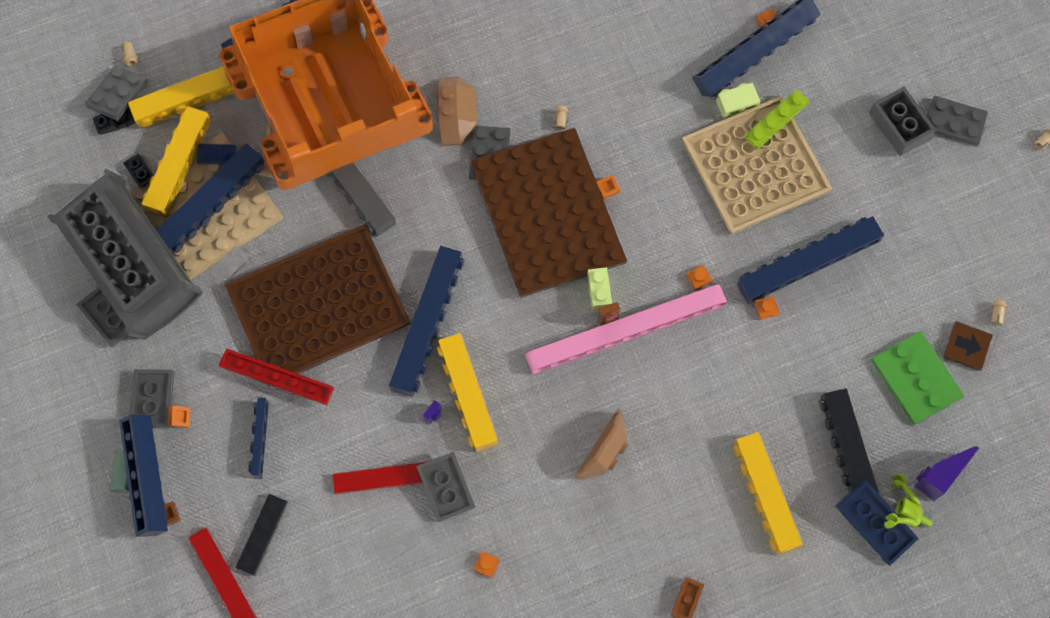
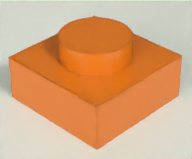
(765, 17)
(608, 187)
(699, 277)
(767, 307)
(179, 416)
(486, 564)

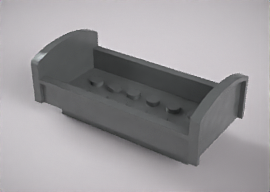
(126, 256)

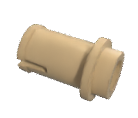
(130, 58)
(560, 118)
(1043, 140)
(998, 311)

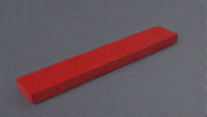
(276, 377)
(376, 478)
(221, 575)

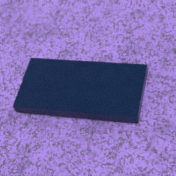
(867, 514)

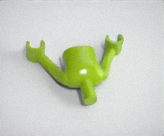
(908, 512)

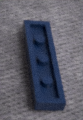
(259, 430)

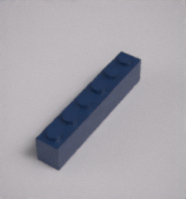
(143, 475)

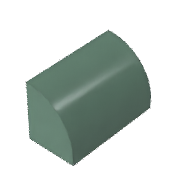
(119, 480)

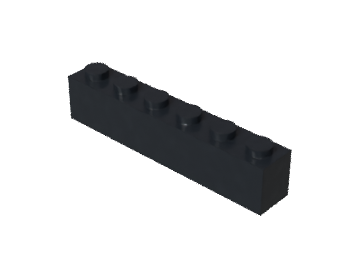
(846, 439)

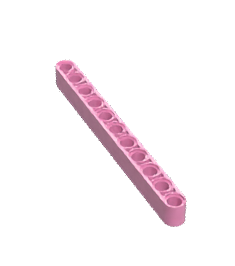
(625, 329)

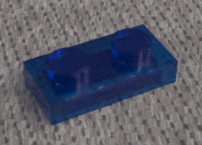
(215, 153)

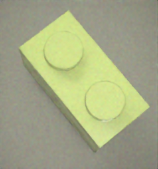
(737, 100)
(599, 288)

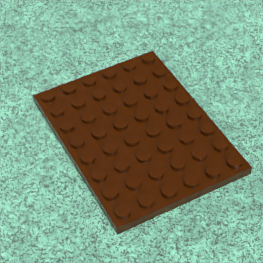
(547, 212)
(318, 303)

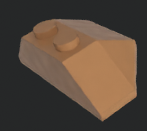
(456, 110)
(606, 449)

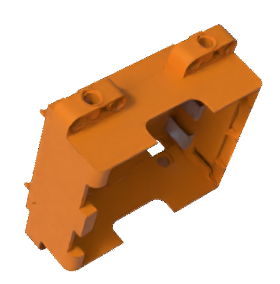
(323, 86)

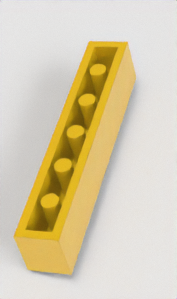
(176, 98)
(176, 161)
(468, 393)
(768, 493)

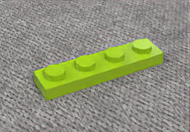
(777, 119)

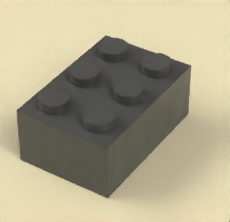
(902, 121)

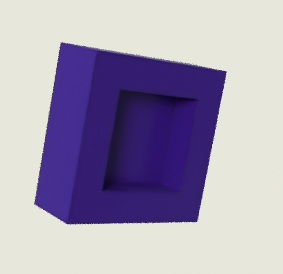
(433, 412)

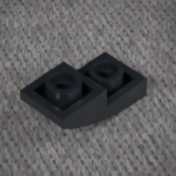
(106, 125)
(138, 170)

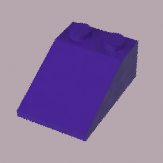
(937, 479)

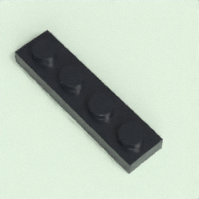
(261, 534)

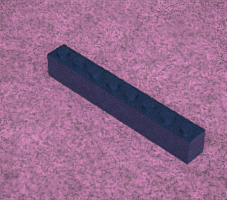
(755, 47)
(211, 198)
(810, 259)
(426, 321)

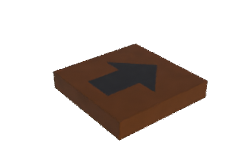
(968, 346)

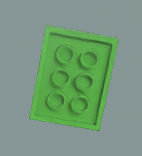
(917, 378)

